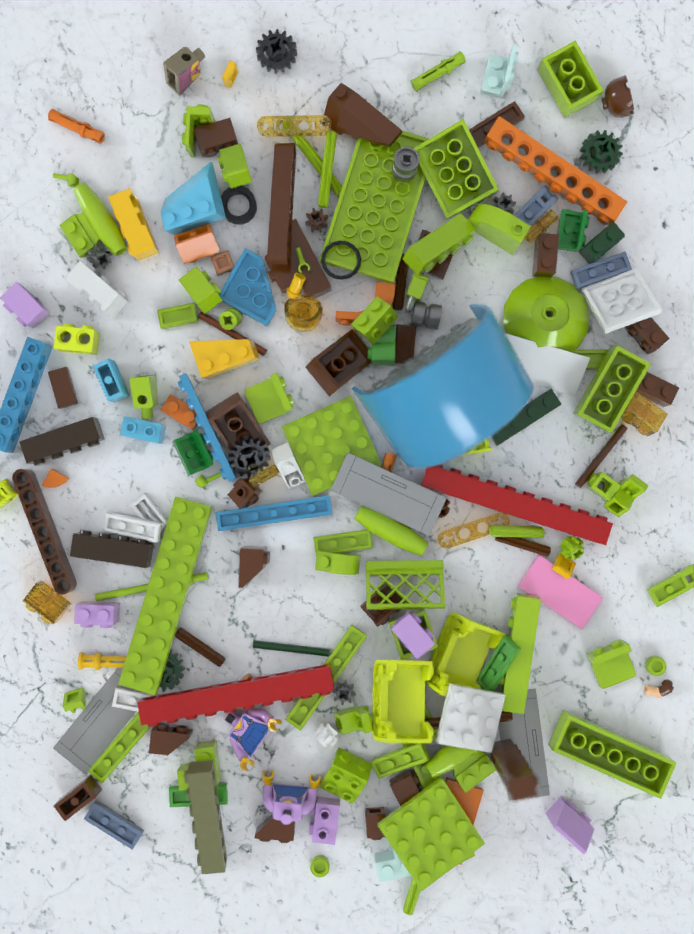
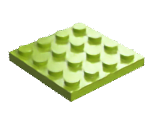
(325, 438)
(431, 834)

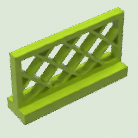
(405, 568)

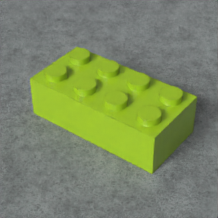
(611, 388)

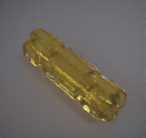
(264, 475)

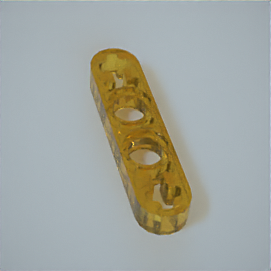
(294, 122)
(472, 527)

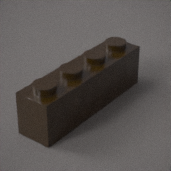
(62, 440)
(110, 549)

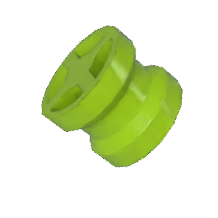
(234, 318)

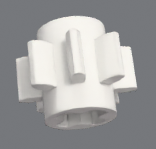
(327, 734)

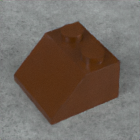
(251, 562)

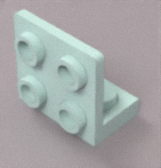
(499, 73)

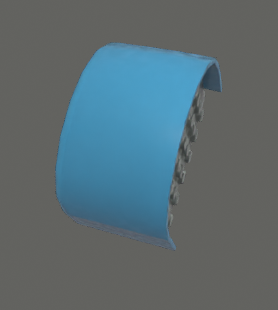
(450, 393)

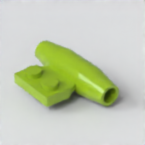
(92, 225)
(391, 531)
(467, 764)

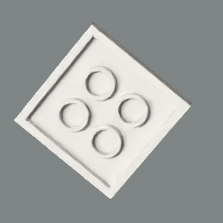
(621, 300)
(470, 718)

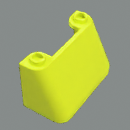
(461, 652)
(400, 701)

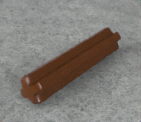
(400, 285)
(525, 544)
(200, 647)

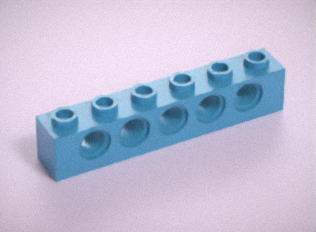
(22, 392)

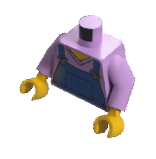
(249, 732)
(289, 801)

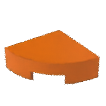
(54, 479)

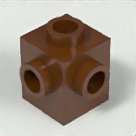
(244, 493)

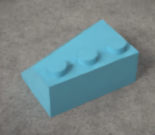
(193, 203)

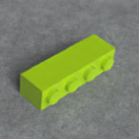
(439, 244)

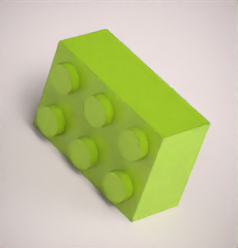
(570, 79)

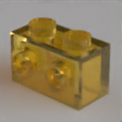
(643, 415)

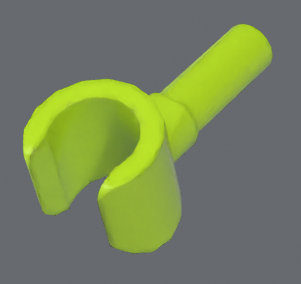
(72, 180)
(301, 260)
(201, 481)

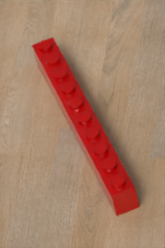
(516, 504)
(236, 694)

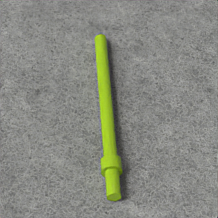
(141, 588)

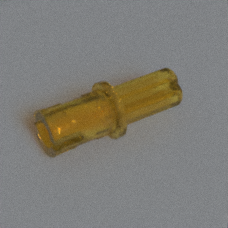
(541, 225)

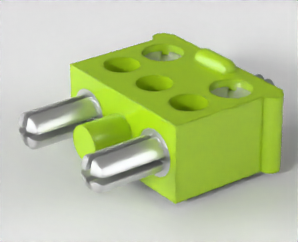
(416, 289)

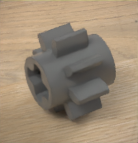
(507, 201)
(94, 255)
(344, 698)

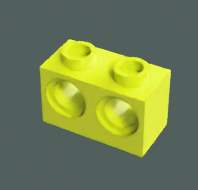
(76, 344)

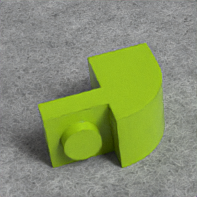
(624, 497)
(338, 563)
(354, 719)

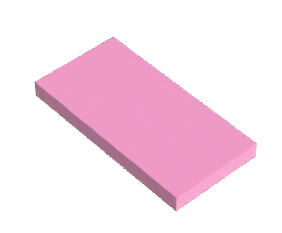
(564, 596)

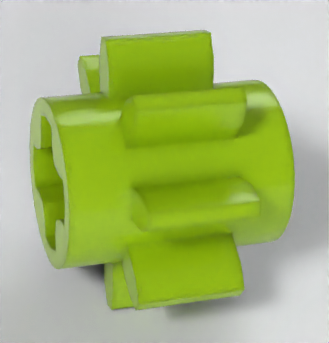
(572, 547)

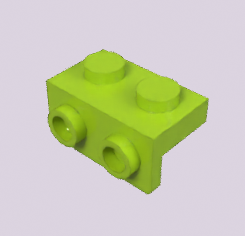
(375, 320)

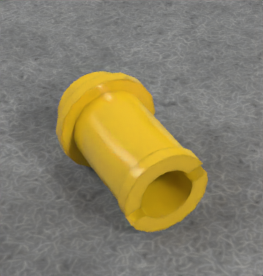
(296, 285)

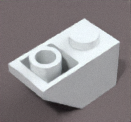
(288, 465)

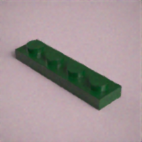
(528, 414)

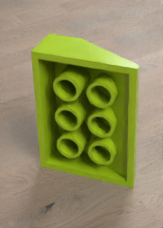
(456, 169)

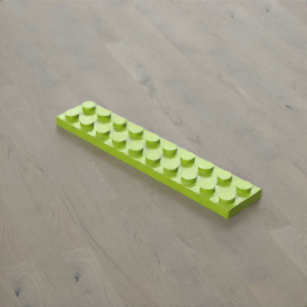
(165, 596)

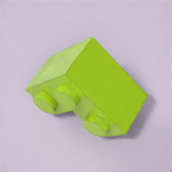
(203, 752)

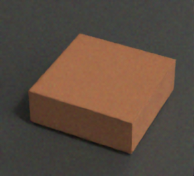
(222, 262)

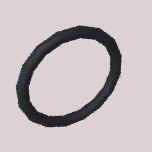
(338, 276)

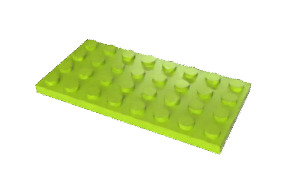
(374, 210)

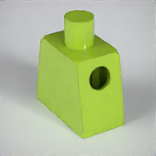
(141, 387)

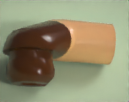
(661, 691)

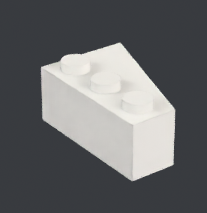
(97, 289)

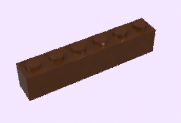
(514, 770)

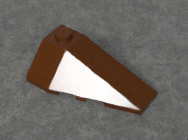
(358, 118)

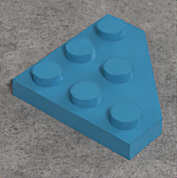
(249, 289)

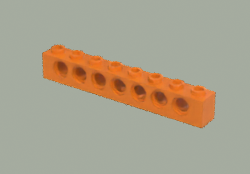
(565, 171)

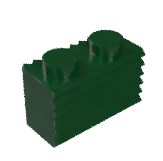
(602, 243)

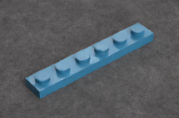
(202, 420)
(273, 513)

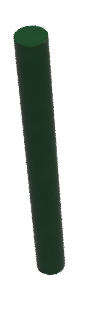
(291, 648)

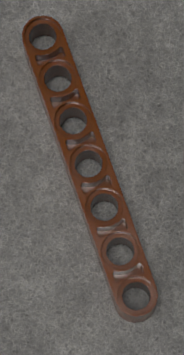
(281, 204)
(37, 524)

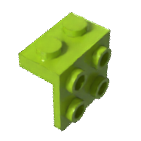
(195, 117)
(269, 399)
(612, 663)
(346, 775)

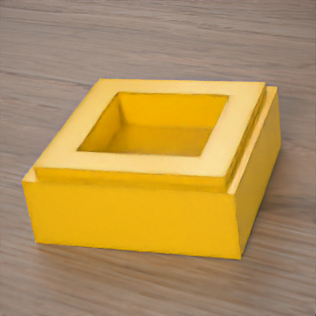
(230, 74)
(563, 566)

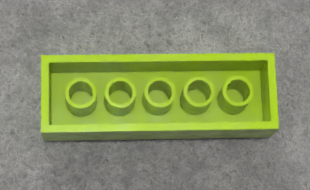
(612, 754)

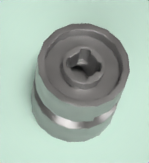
(405, 164)
(426, 315)

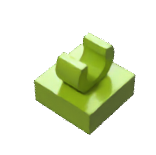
(74, 699)

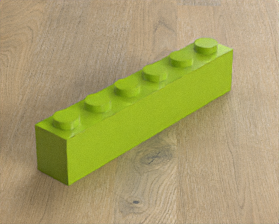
(523, 632)

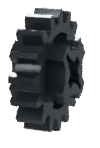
(278, 59)
(247, 449)

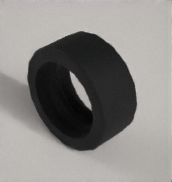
(249, 215)

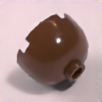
(618, 98)

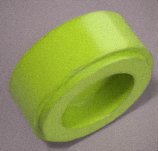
(655, 665)
(319, 866)

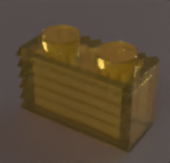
(46, 603)

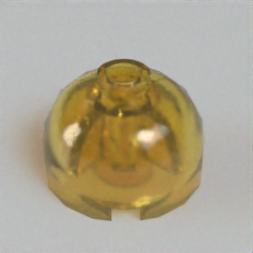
(303, 313)

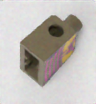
(183, 69)

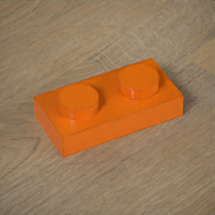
(180, 411)

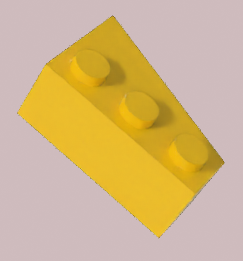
(133, 224)
(222, 356)

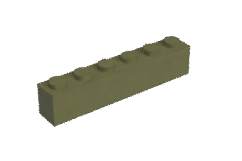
(207, 816)

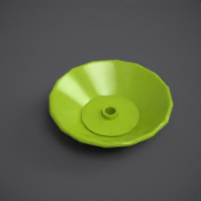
(527, 318)

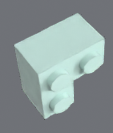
(389, 866)

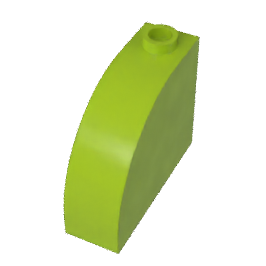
(499, 227)

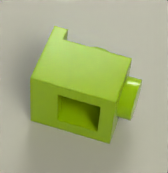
(609, 487)

